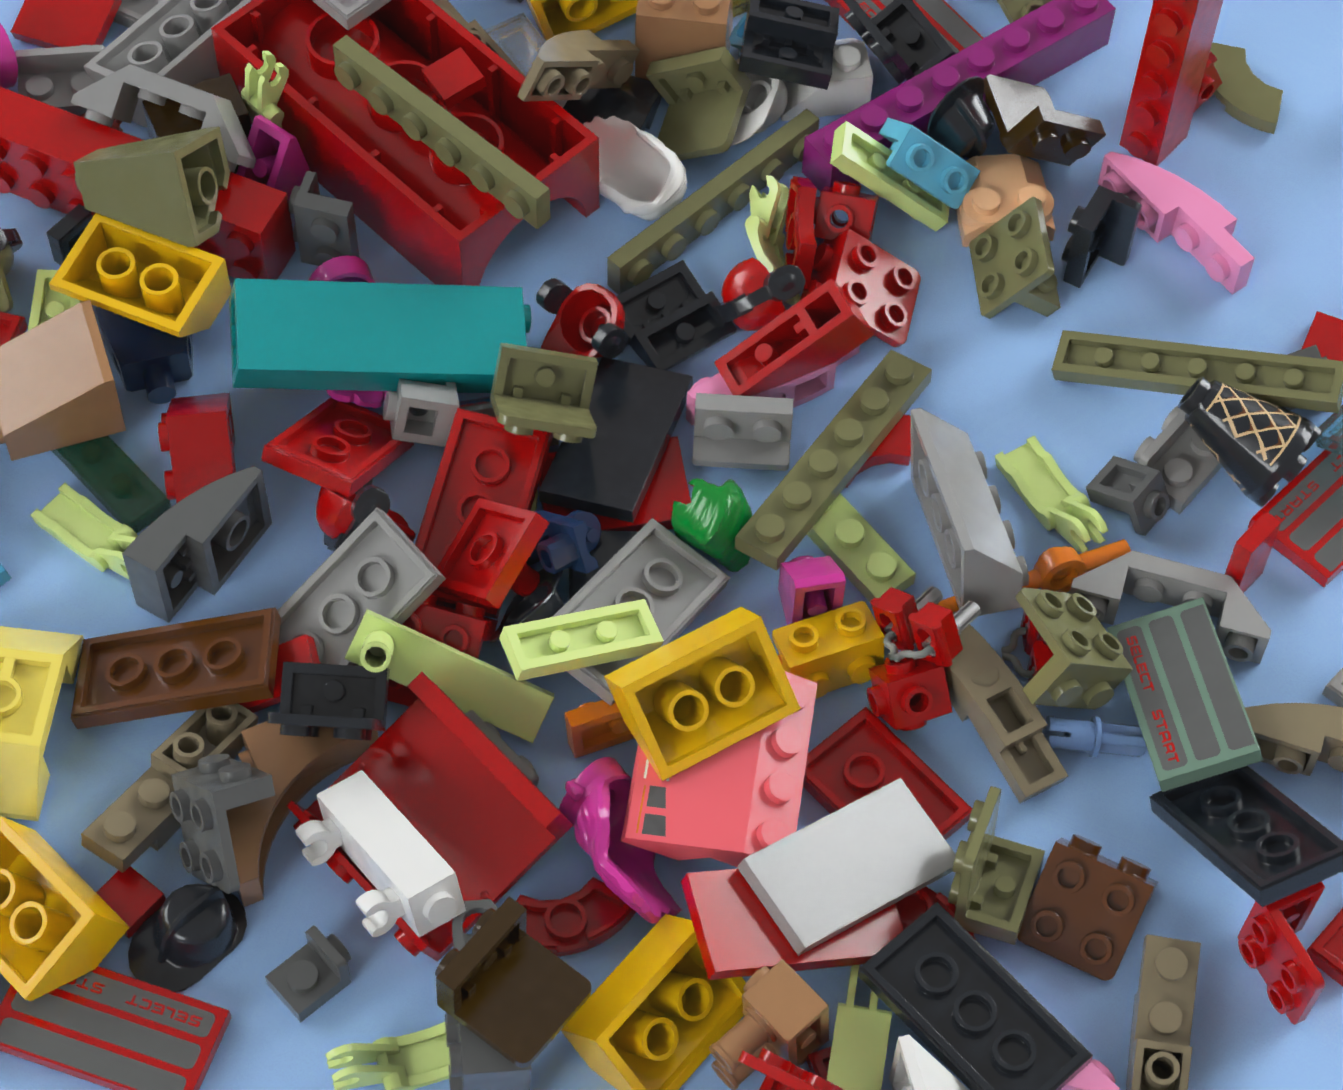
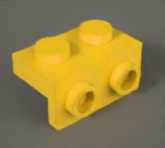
(832, 647)

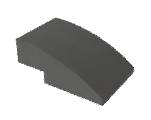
(197, 542)

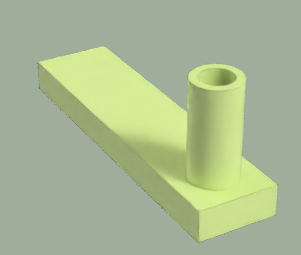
(467, 681)

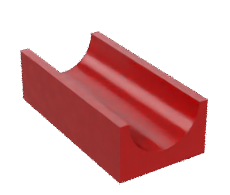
(368, 159)

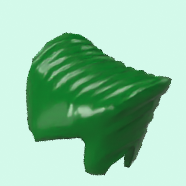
(713, 521)

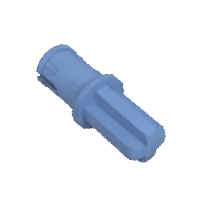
(1096, 737)

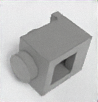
(421, 411)

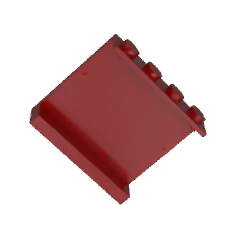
(460, 799)

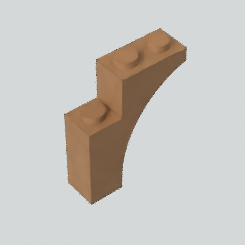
(295, 767)

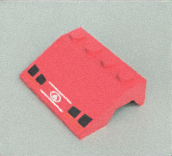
(729, 800)

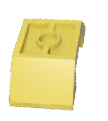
(30, 682)

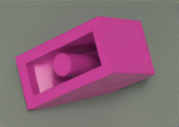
(277, 156)
(810, 587)

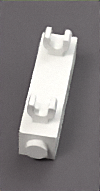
(389, 851)

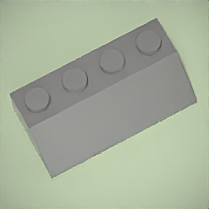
(169, 41)
(964, 516)

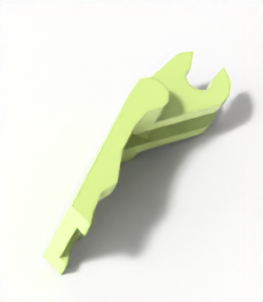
(260, 94)
(767, 225)
(1051, 495)
(86, 530)
(859, 1042)
(402, 1061)

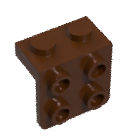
(1086, 907)

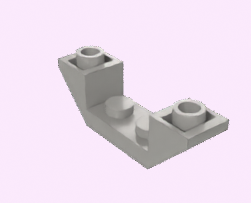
(119, 94)
(1156, 579)

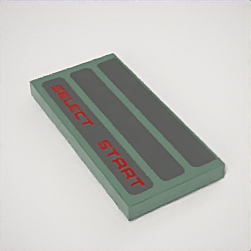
(1185, 695)

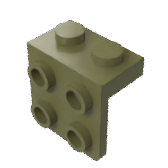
(703, 101)
(544, 392)
(1085, 656)
(992, 876)

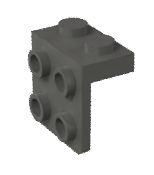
(200, 806)

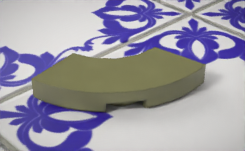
(1242, 92)

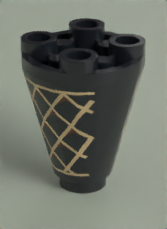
(1249, 436)

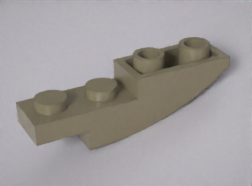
(577, 62)
(1004, 717)
(1298, 735)
(143, 812)
(1163, 1015)

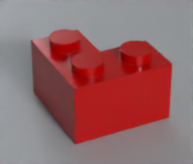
(199, 441)

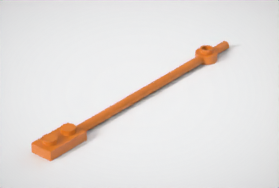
(600, 726)

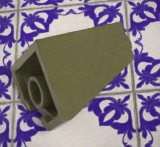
(159, 184)

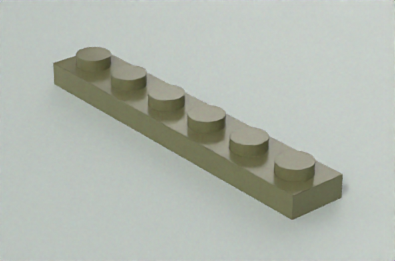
(442, 132)
(708, 205)
(1175, 366)
(832, 460)

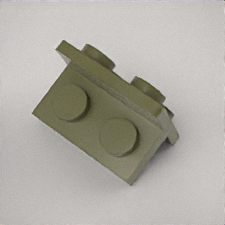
(1015, 263)

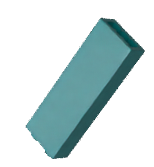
(370, 334)

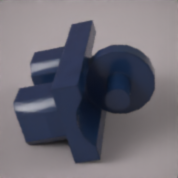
(567, 542)

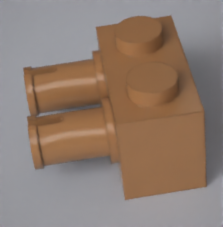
(778, 1016)

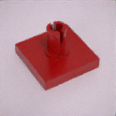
(492, 554)

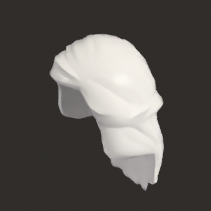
(637, 169)

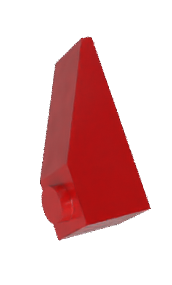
(796, 342)

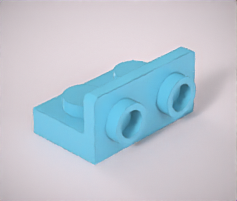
(928, 163)

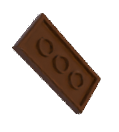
(177, 668)

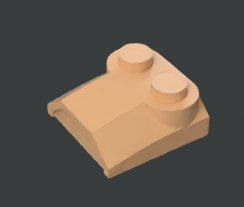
(1000, 188)

